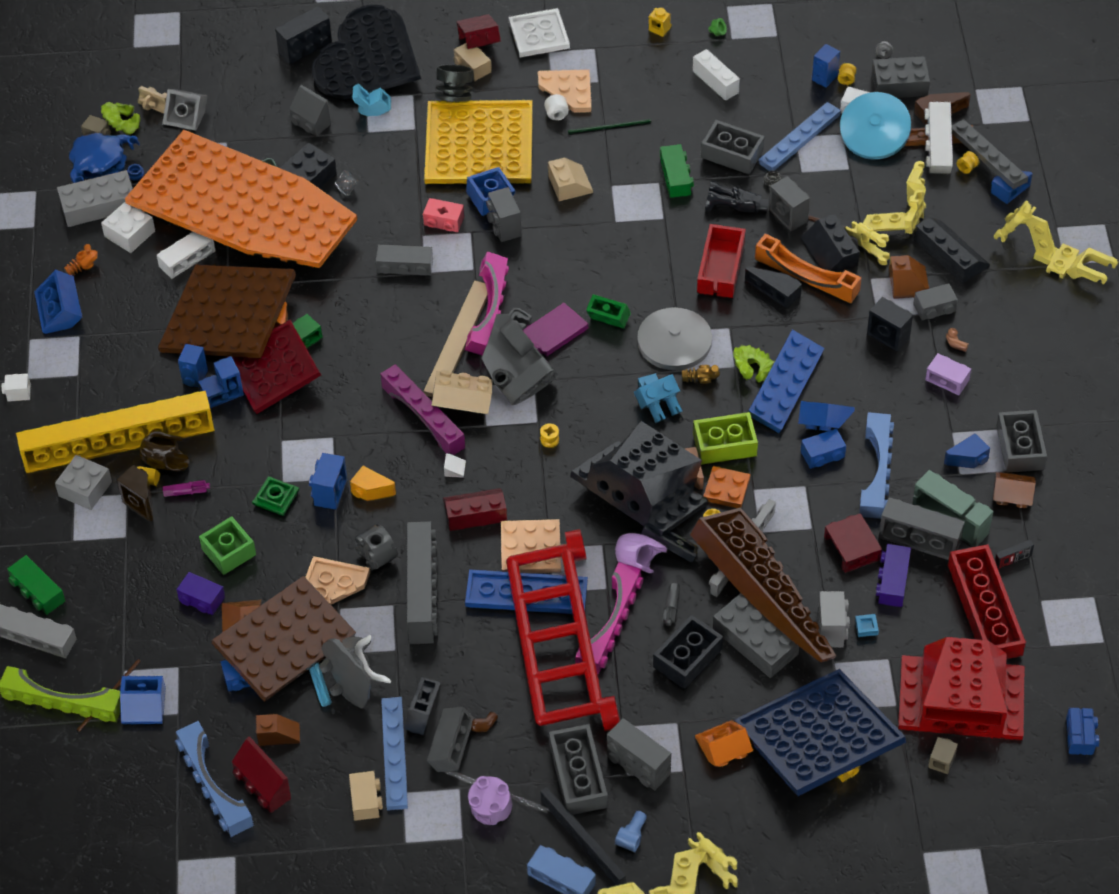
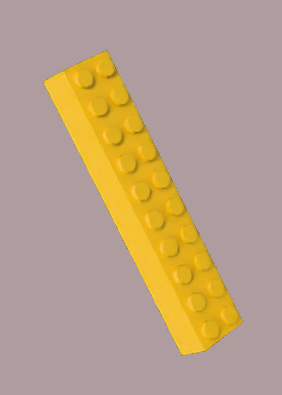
(113, 431)

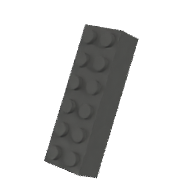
(421, 582)

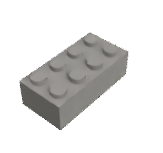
(94, 197)

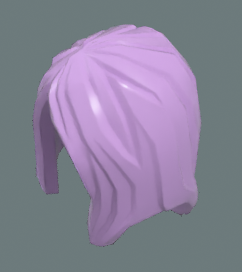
(637, 550)

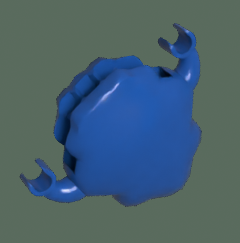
(98, 155)

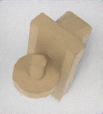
(152, 99)

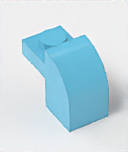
(371, 103)

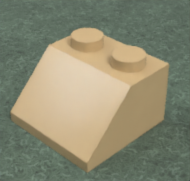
(568, 179)

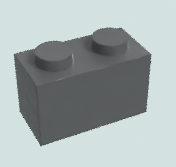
(935, 301)

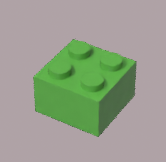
(227, 545)

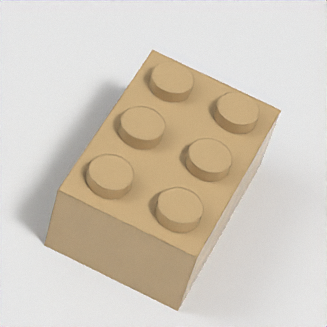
(462, 392)

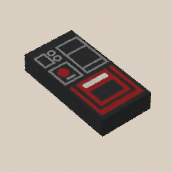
(1014, 554)

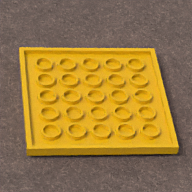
(476, 138)

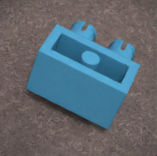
(652, 393)

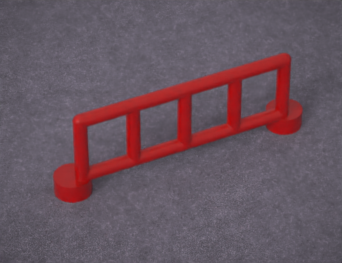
(571, 552)

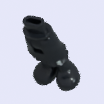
(741, 199)

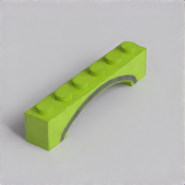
(99, 704)

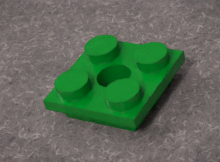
(276, 504)

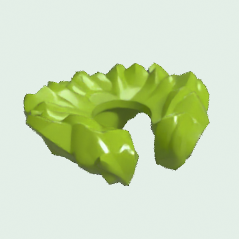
(112, 112)
(748, 355)

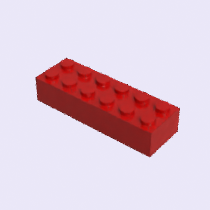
(986, 599)

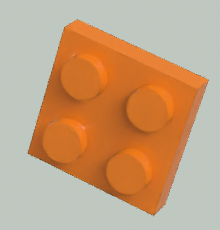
(727, 487)

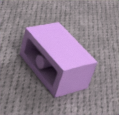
(948, 374)

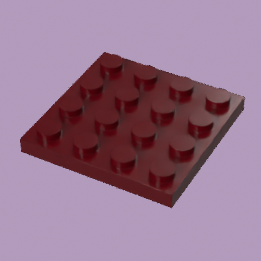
(279, 371)

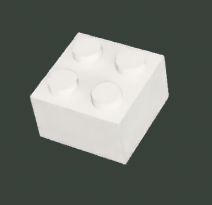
(128, 227)

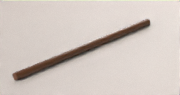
(115, 688)

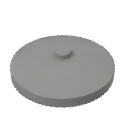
(674, 338)

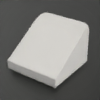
(454, 466)

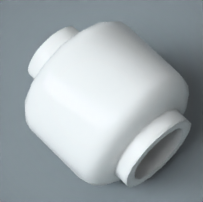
(556, 107)

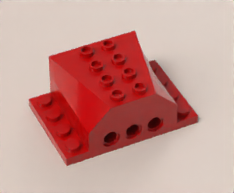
(962, 690)

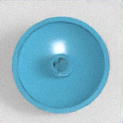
(875, 125)

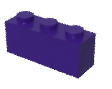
(893, 575)

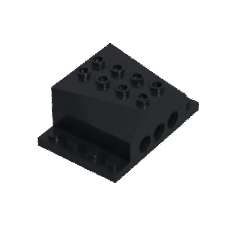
(646, 479)

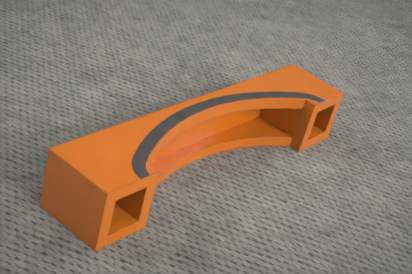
(839, 284)

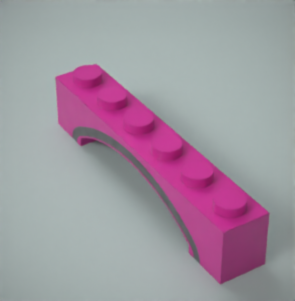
(493, 271)
(625, 581)

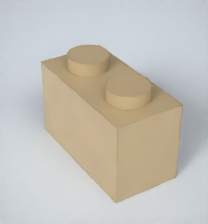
(474, 59)
(364, 795)

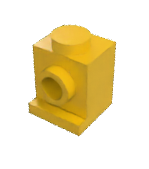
(661, 17)

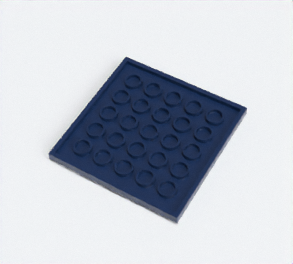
(820, 731)

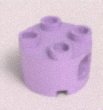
(490, 800)

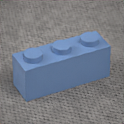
(560, 872)

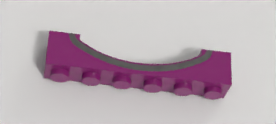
(400, 386)

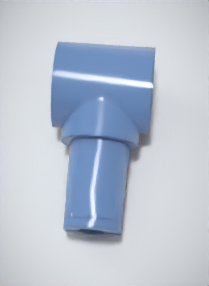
(631, 835)

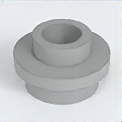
(884, 46)

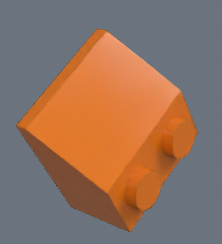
(724, 743)

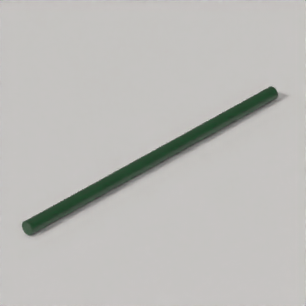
(609, 126)

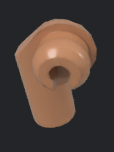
(954, 342)

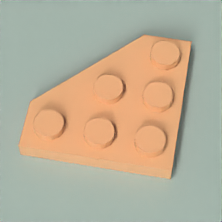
(569, 83)
(336, 579)

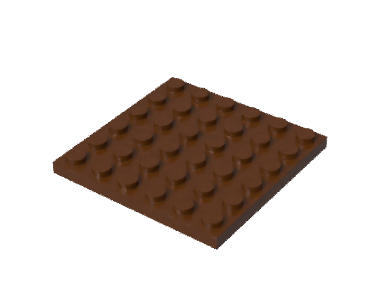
(228, 310)

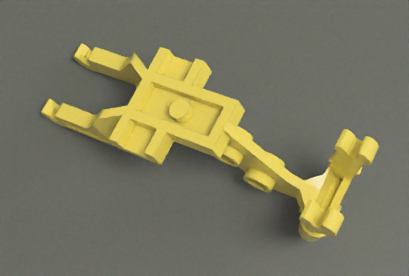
(892, 221)
(1060, 260)
(686, 870)

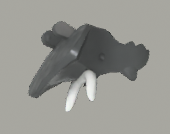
(350, 669)

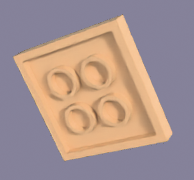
(529, 536)

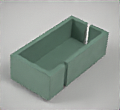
(946, 498)

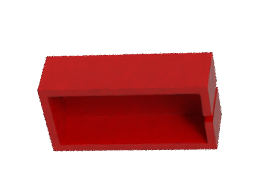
(721, 261)

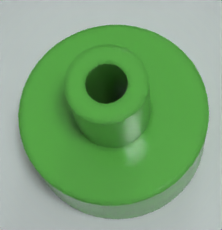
(718, 27)

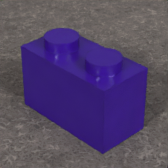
(200, 593)

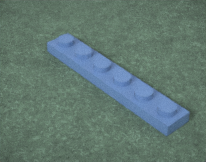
(799, 137)
(394, 753)

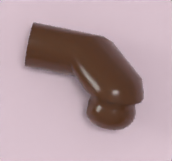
(484, 725)

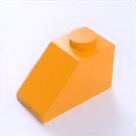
(371, 485)

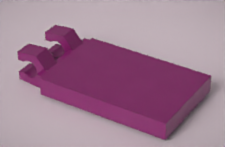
(555, 329)

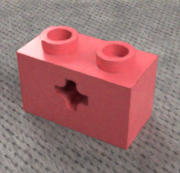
(443, 215)

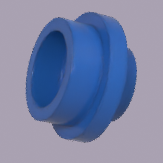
(135, 172)

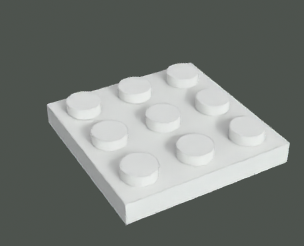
(539, 32)

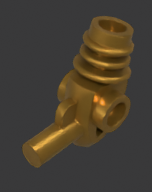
(703, 374)

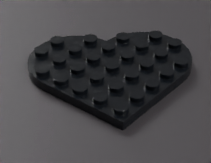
(369, 52)

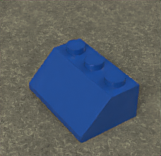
(58, 302)

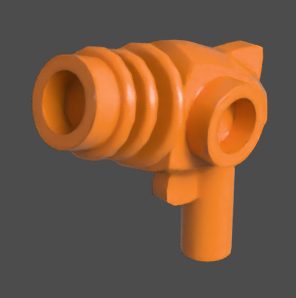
(83, 259)

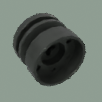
(454, 84)

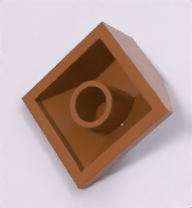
(907, 276)
(235, 611)

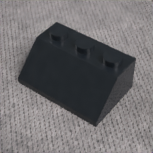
(831, 245)

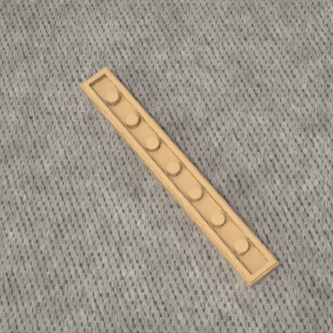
(457, 339)

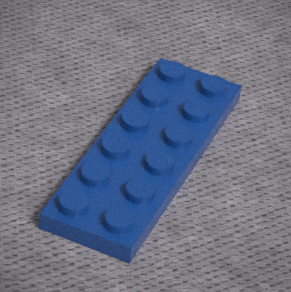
(785, 381)
(494, 591)

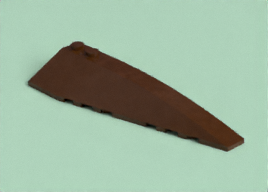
(749, 564)

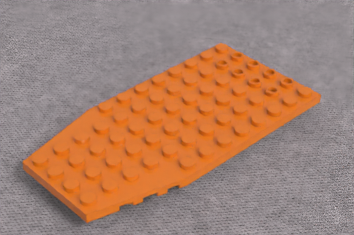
(242, 202)

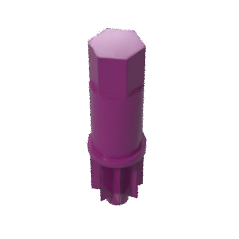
(186, 488)

